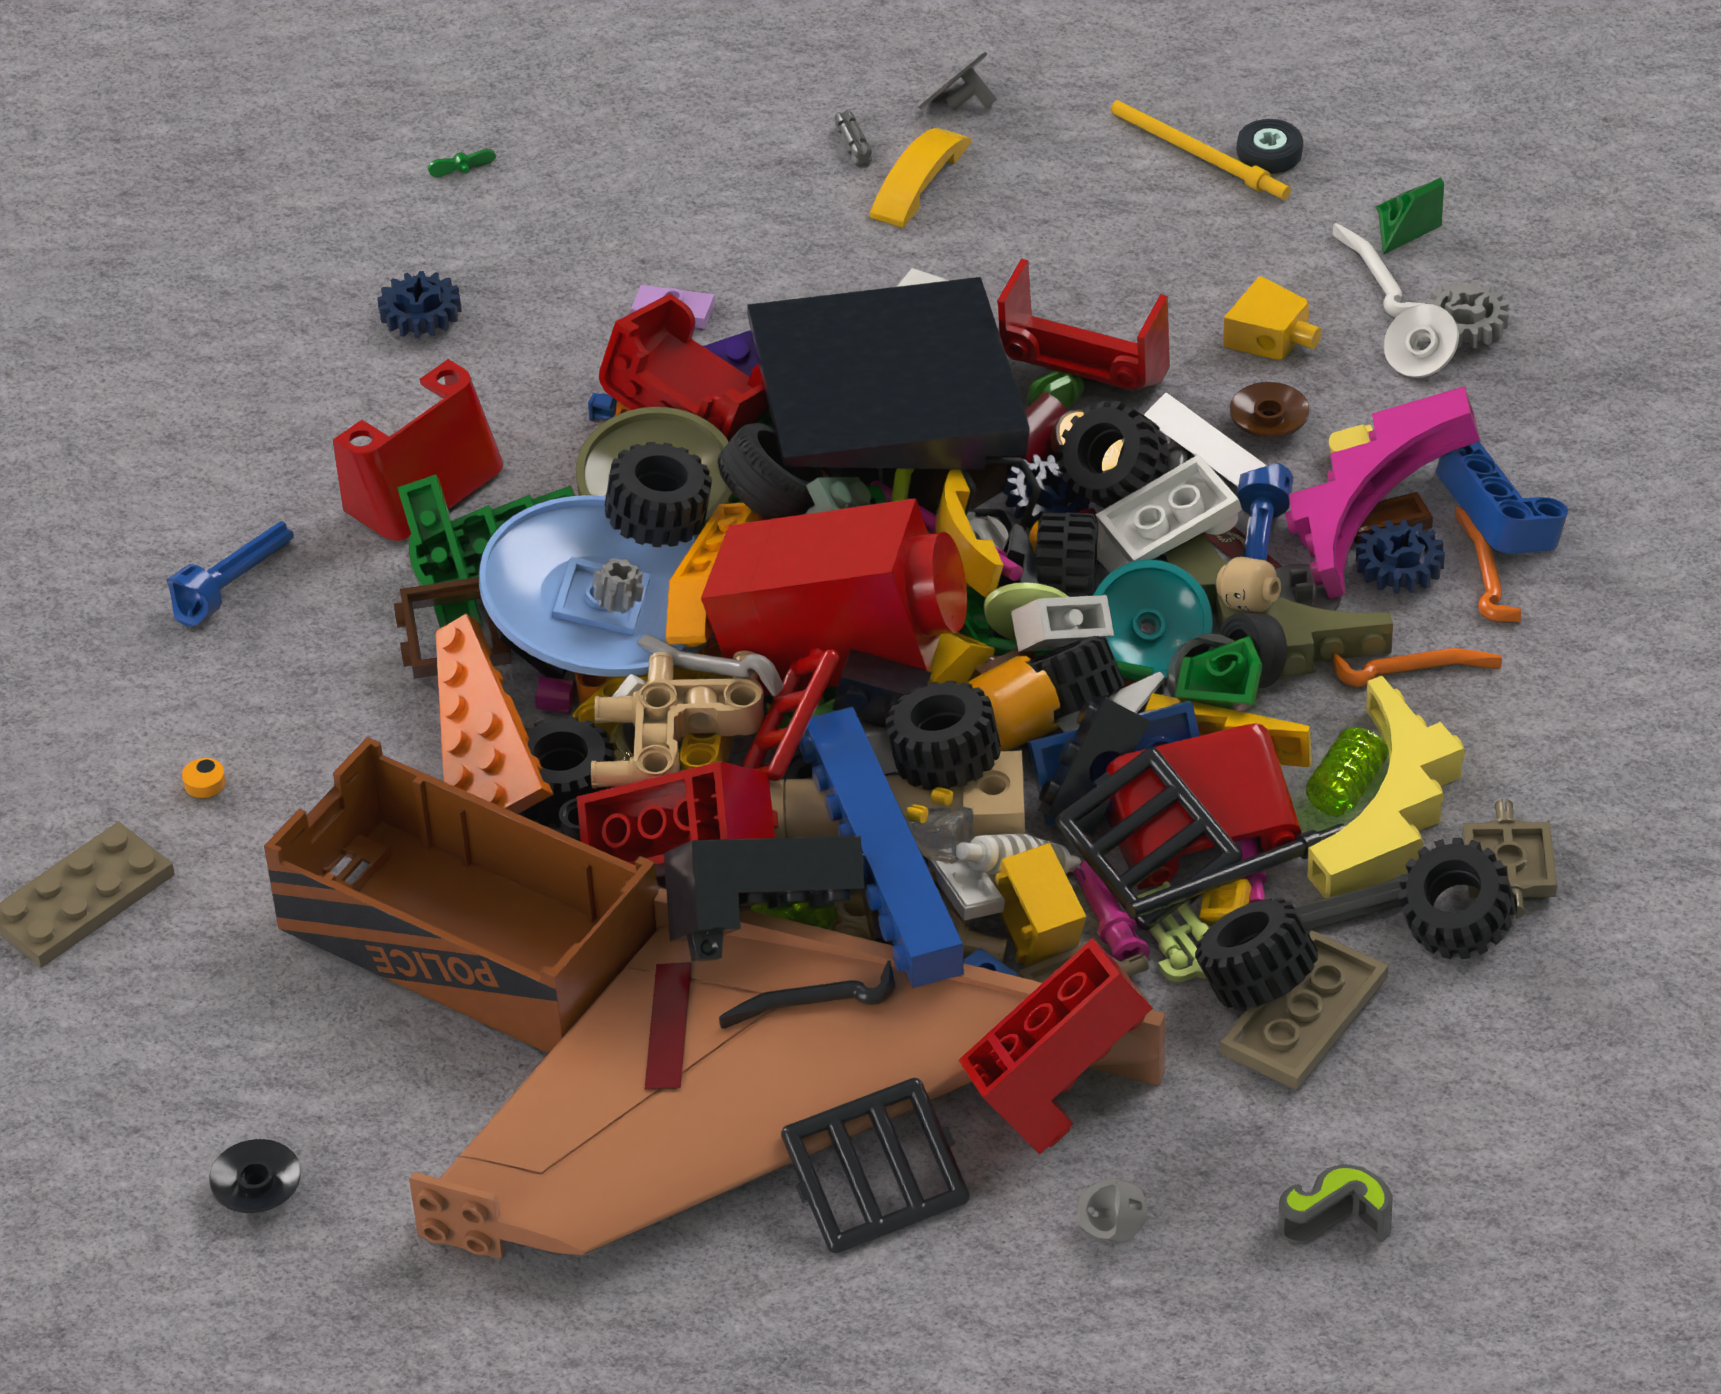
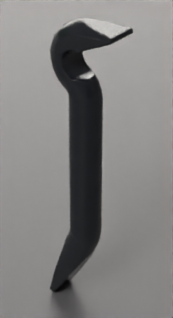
(810, 995)

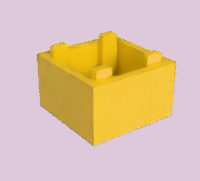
(1039, 905)

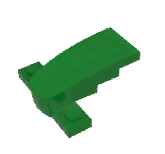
(454, 549)

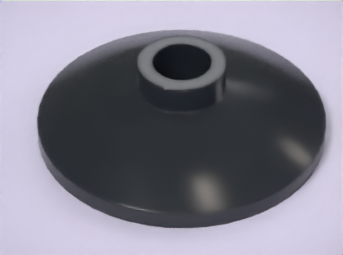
(254, 1176)

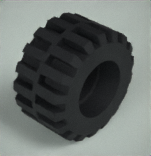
(1092, 437)
(657, 494)
(1067, 552)
(1080, 673)
(943, 735)
(565, 756)
(1446, 868)
(1256, 953)

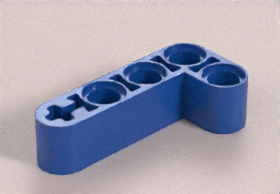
(1496, 507)

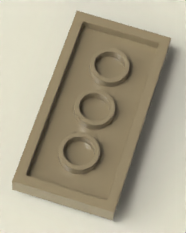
(81, 893)
(1299, 1028)

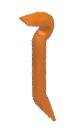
(1489, 573)
(1413, 662)

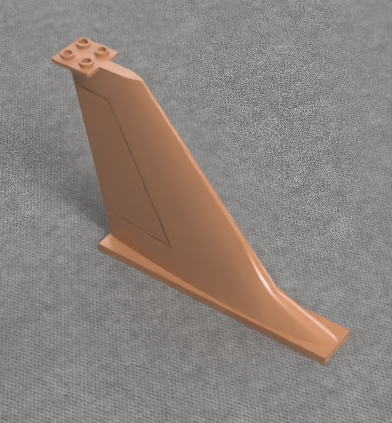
(599, 1156)

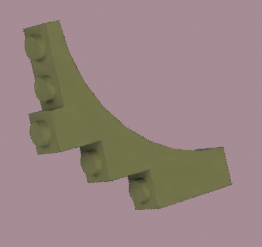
(1309, 631)

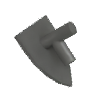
(972, 85)

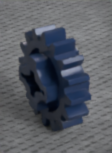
(419, 304)
(1054, 491)
(1400, 556)

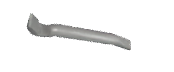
(718, 665)

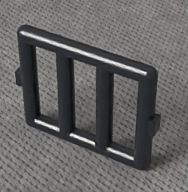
(1175, 791)
(875, 1106)

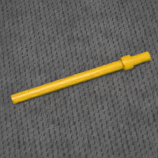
(1253, 176)

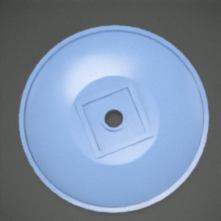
(541, 589)

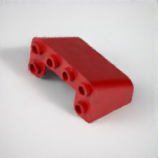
(443, 441)

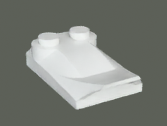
(1165, 515)

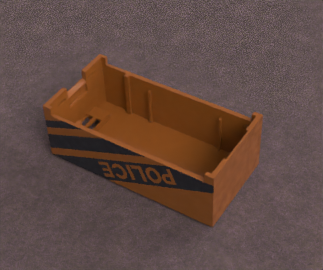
(459, 898)

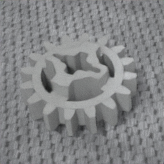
(1471, 309)

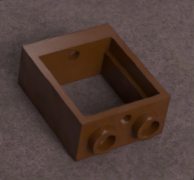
(436, 595)

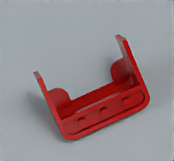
(1081, 350)

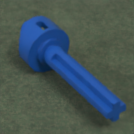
(1263, 496)
(197, 591)

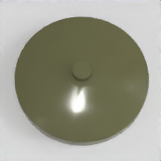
(656, 426)

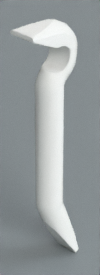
(1377, 268)

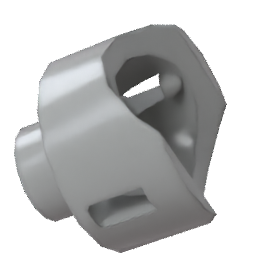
(1119, 1208)

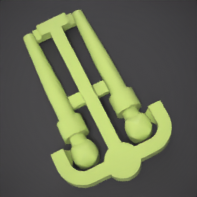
(1170, 947)

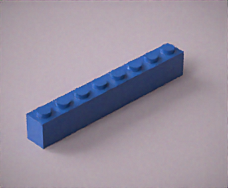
(892, 863)

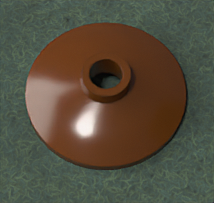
(1269, 409)

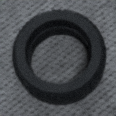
(756, 474)

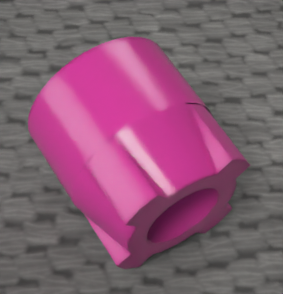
(554, 694)

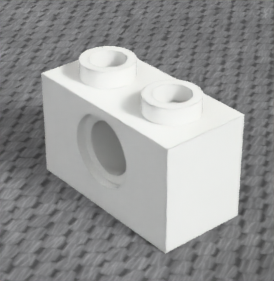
(1061, 621)

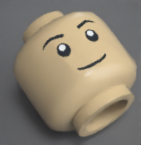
(1248, 584)

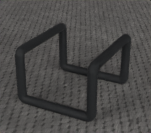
(998, 512)

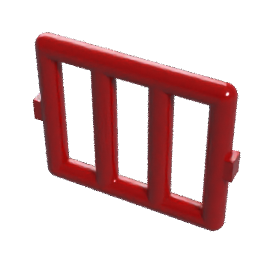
(788, 699)

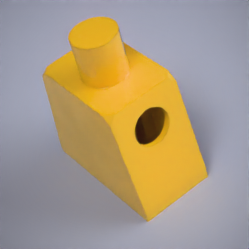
(1269, 322)

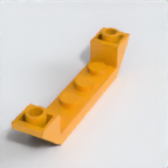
(686, 615)

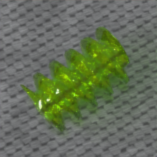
(1346, 771)

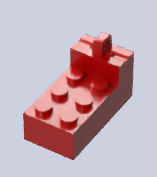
(676, 808)
(1054, 1040)

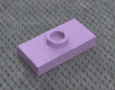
(700, 303)

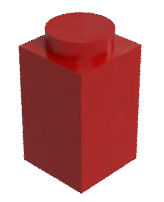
(836, 583)

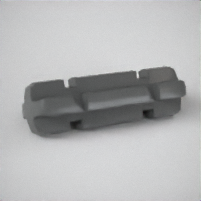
(853, 138)

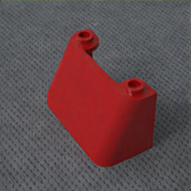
(660, 365)
(1230, 774)

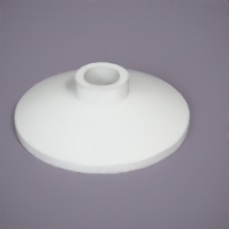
(1412, 330)

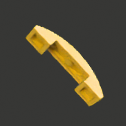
(913, 172)
(979, 557)

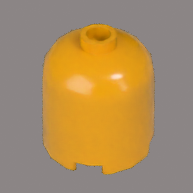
(1020, 701)

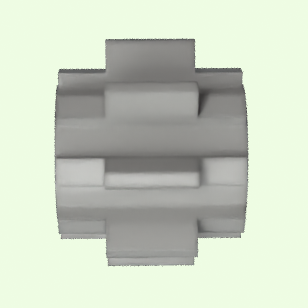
(618, 585)

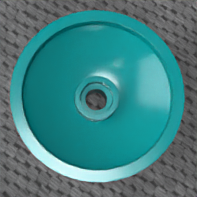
(1159, 596)

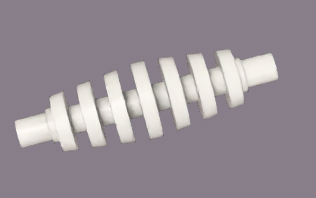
(987, 851)

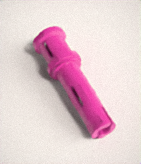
(1114, 925)

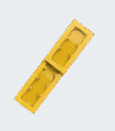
(1290, 739)

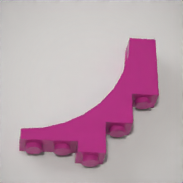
(1364, 474)

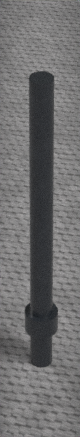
(1230, 873)

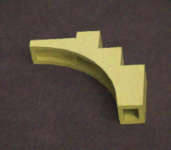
(1409, 800)

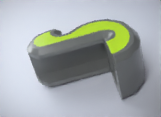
(1335, 1196)

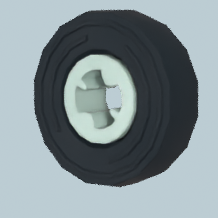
(1270, 145)

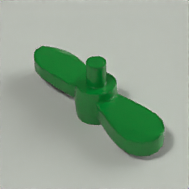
(460, 162)

